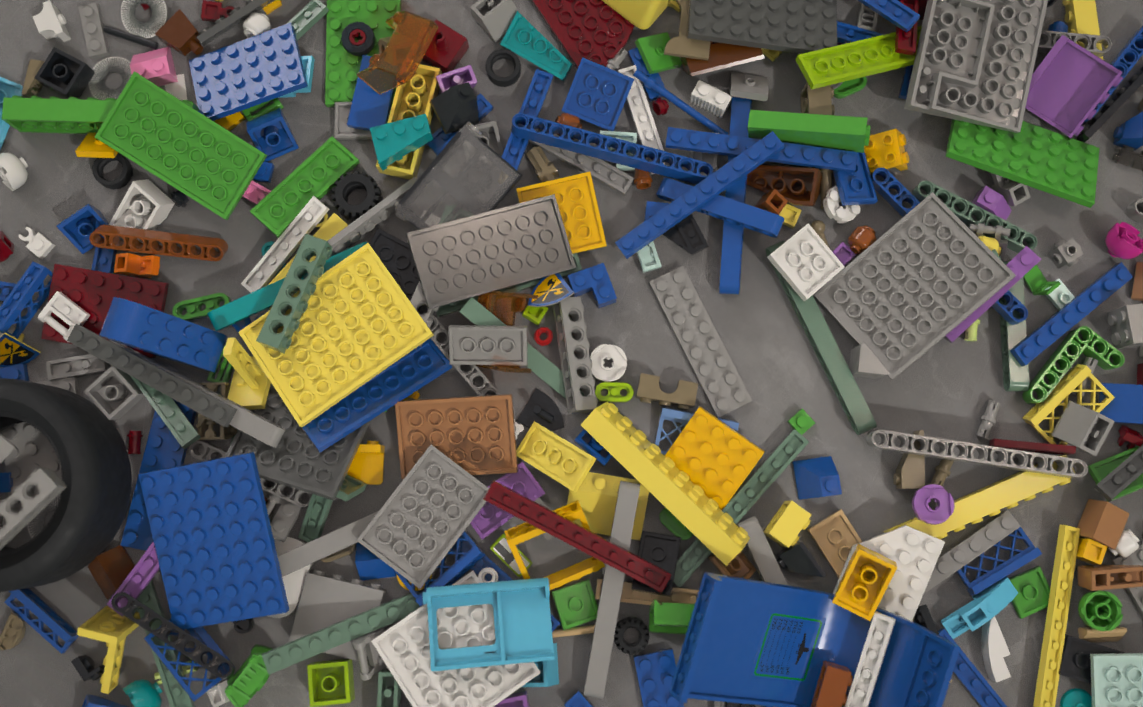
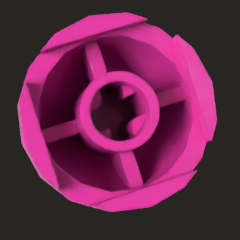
(1124, 241)

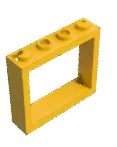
(527, 531)

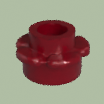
(660, 106)

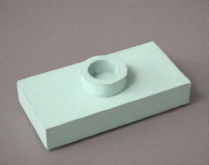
(648, 258)
(1060, 296)

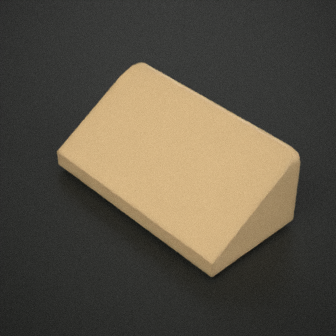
(1092, 635)

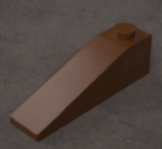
(795, 184)

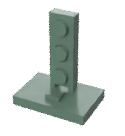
(319, 508)

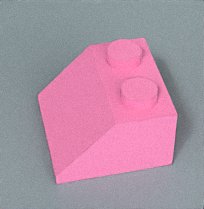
(155, 66)

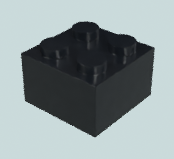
(64, 74)

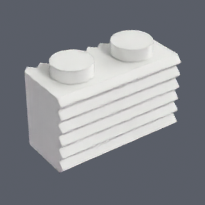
(710, 99)

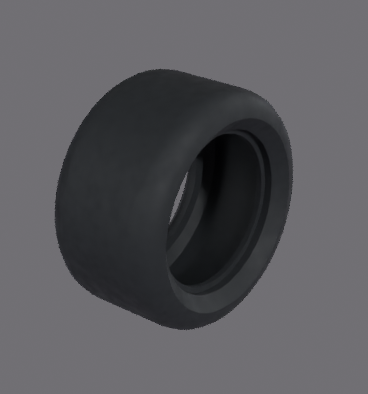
(92, 468)

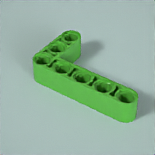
(1077, 346)

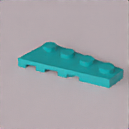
(533, 46)

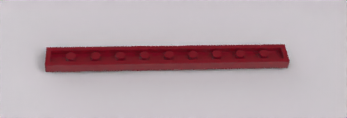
(577, 536)

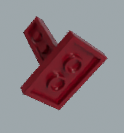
(906, 42)

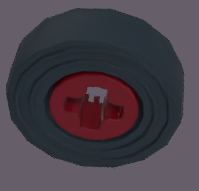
(361, 47)

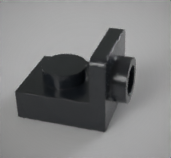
(86, 669)

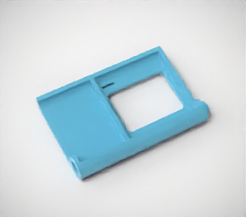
(520, 623)

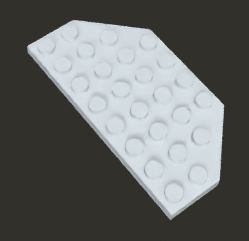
(915, 560)

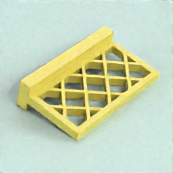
(1067, 385)

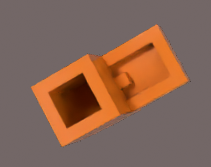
(136, 265)

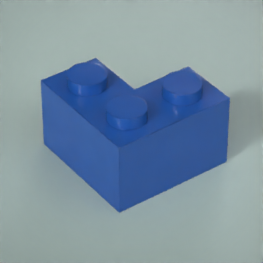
(595, 280)

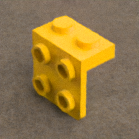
(887, 151)
(368, 463)

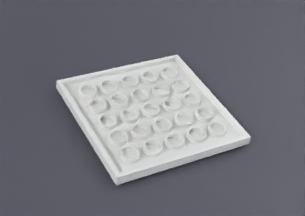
(407, 656)

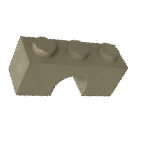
(649, 391)

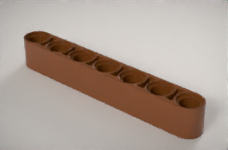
(151, 246)

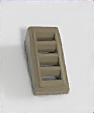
(31, 85)

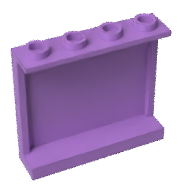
(1070, 86)

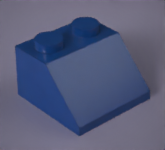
(272, 134)

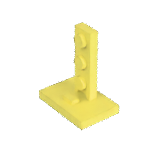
(249, 382)
(112, 629)

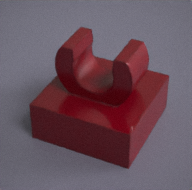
(1130, 435)

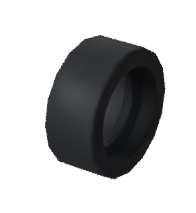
(503, 54)
(121, 181)

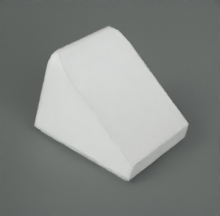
(217, 694)

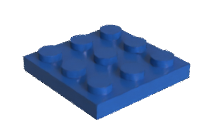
(597, 94)

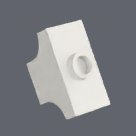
(51, 22)

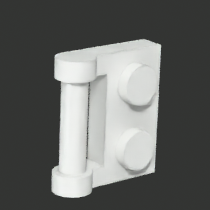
(64, 309)

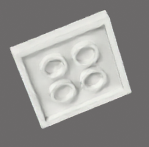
(806, 262)

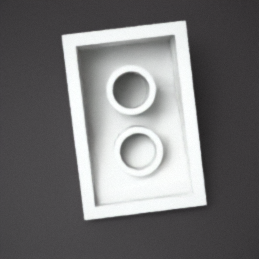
(142, 207)

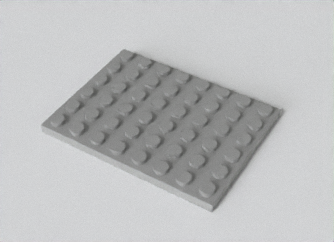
(914, 285)

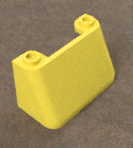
(639, 12)

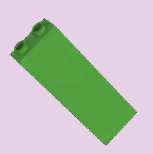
(811, 129)

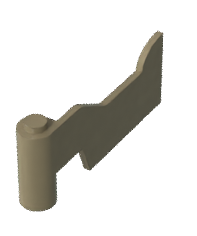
(683, 46)

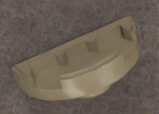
(13, 632)

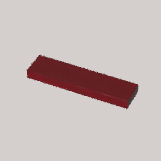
(1033, 446)

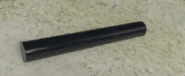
(130, 37)

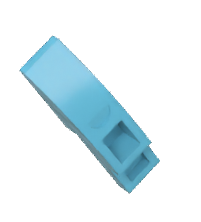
(981, 609)

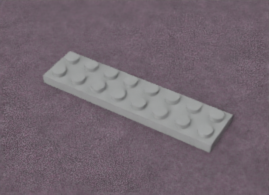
(700, 342)

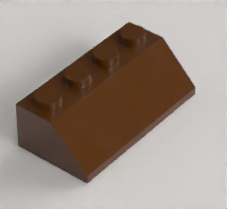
(720, 57)

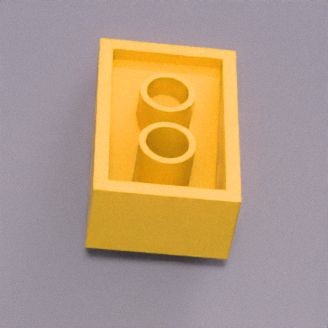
(864, 582)

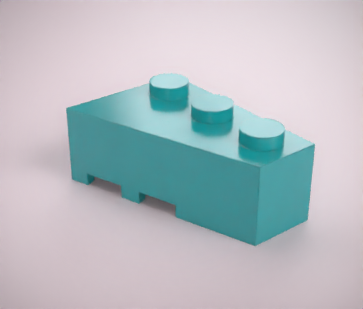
(400, 138)

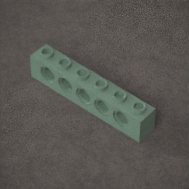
(292, 283)

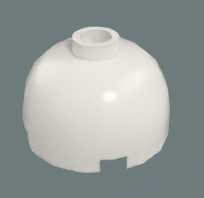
(13, 171)

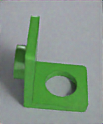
(1037, 283)

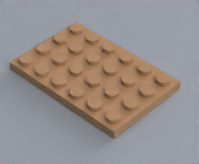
(468, 430)

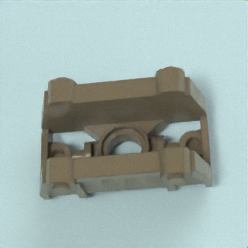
(205, 425)

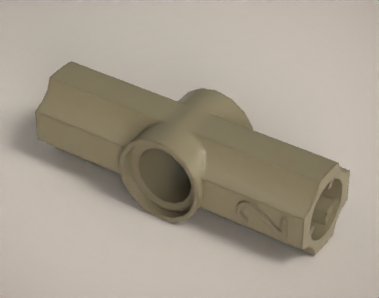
(543, 168)

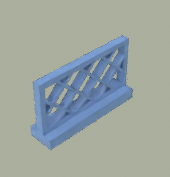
(682, 417)

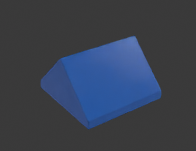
(81, 225)
(593, 447)
(371, 566)

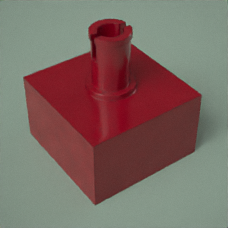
(445, 48)

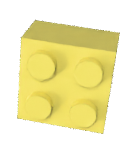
(787, 524)

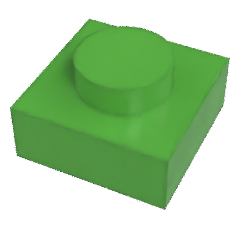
(801, 421)

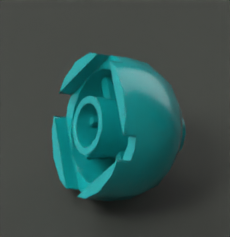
(144, 693)

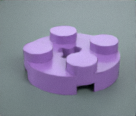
(924, 512)

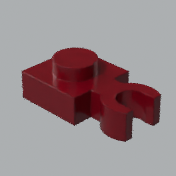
(213, 11)

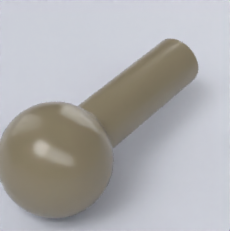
(819, 228)

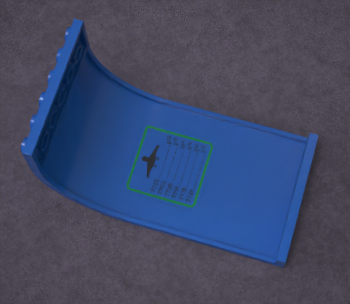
(770, 643)

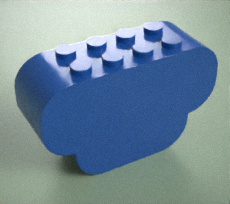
(163, 334)

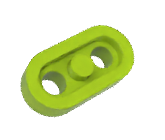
(614, 392)

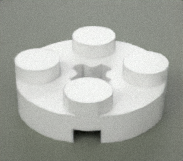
(840, 213)
(618, 365)

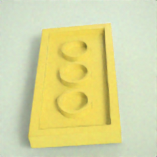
(555, 456)

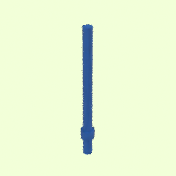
(650, 83)

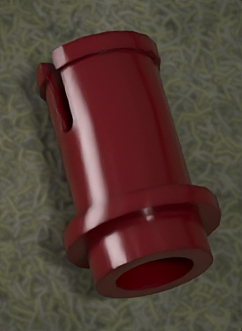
(134, 442)

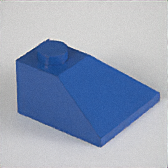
(1130, 133)
(816, 478)

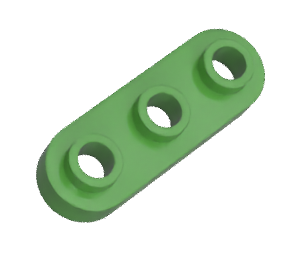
(194, 306)

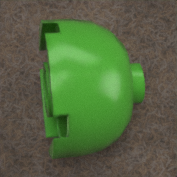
(1100, 610)

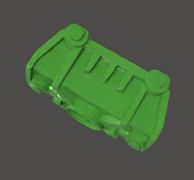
(248, 678)

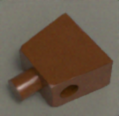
(180, 35)

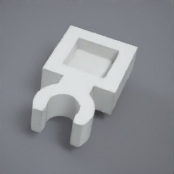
(37, 243)

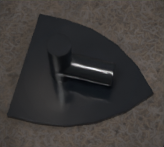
(542, 411)

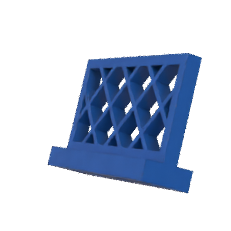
(1005, 568)
(453, 572)
(203, 636)

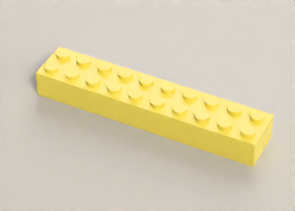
(666, 482)

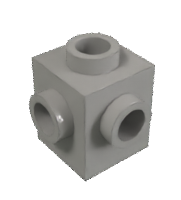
(1066, 253)

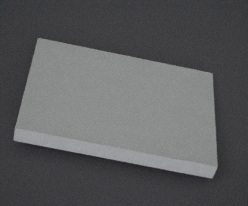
(976, 60)

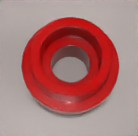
(543, 330)

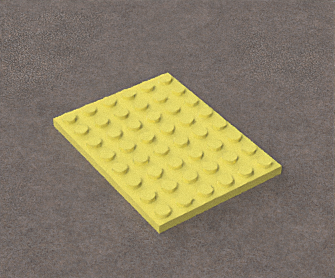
(346, 337)

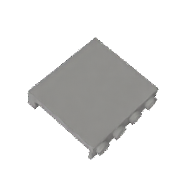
(332, 600)

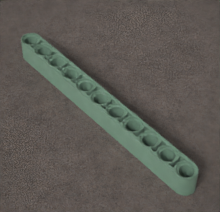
(829, 356)

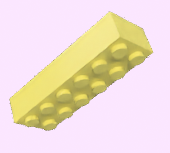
(410, 101)

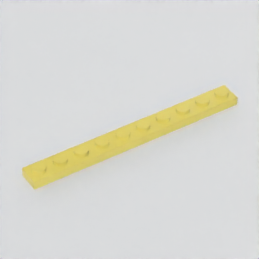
(1056, 616)

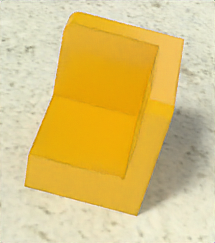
(1090, 551)

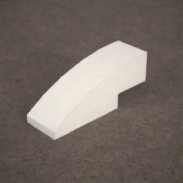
(993, 651)

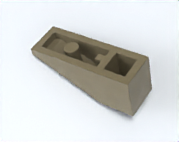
(911, 469)

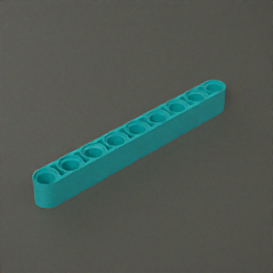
(262, 298)

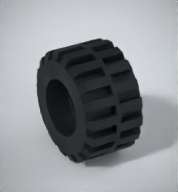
(346, 186)

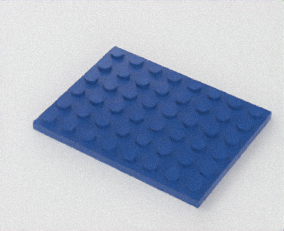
(214, 541)

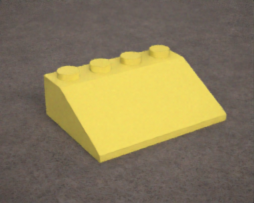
(598, 501)

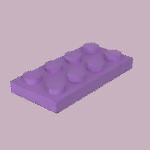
(493, 517)

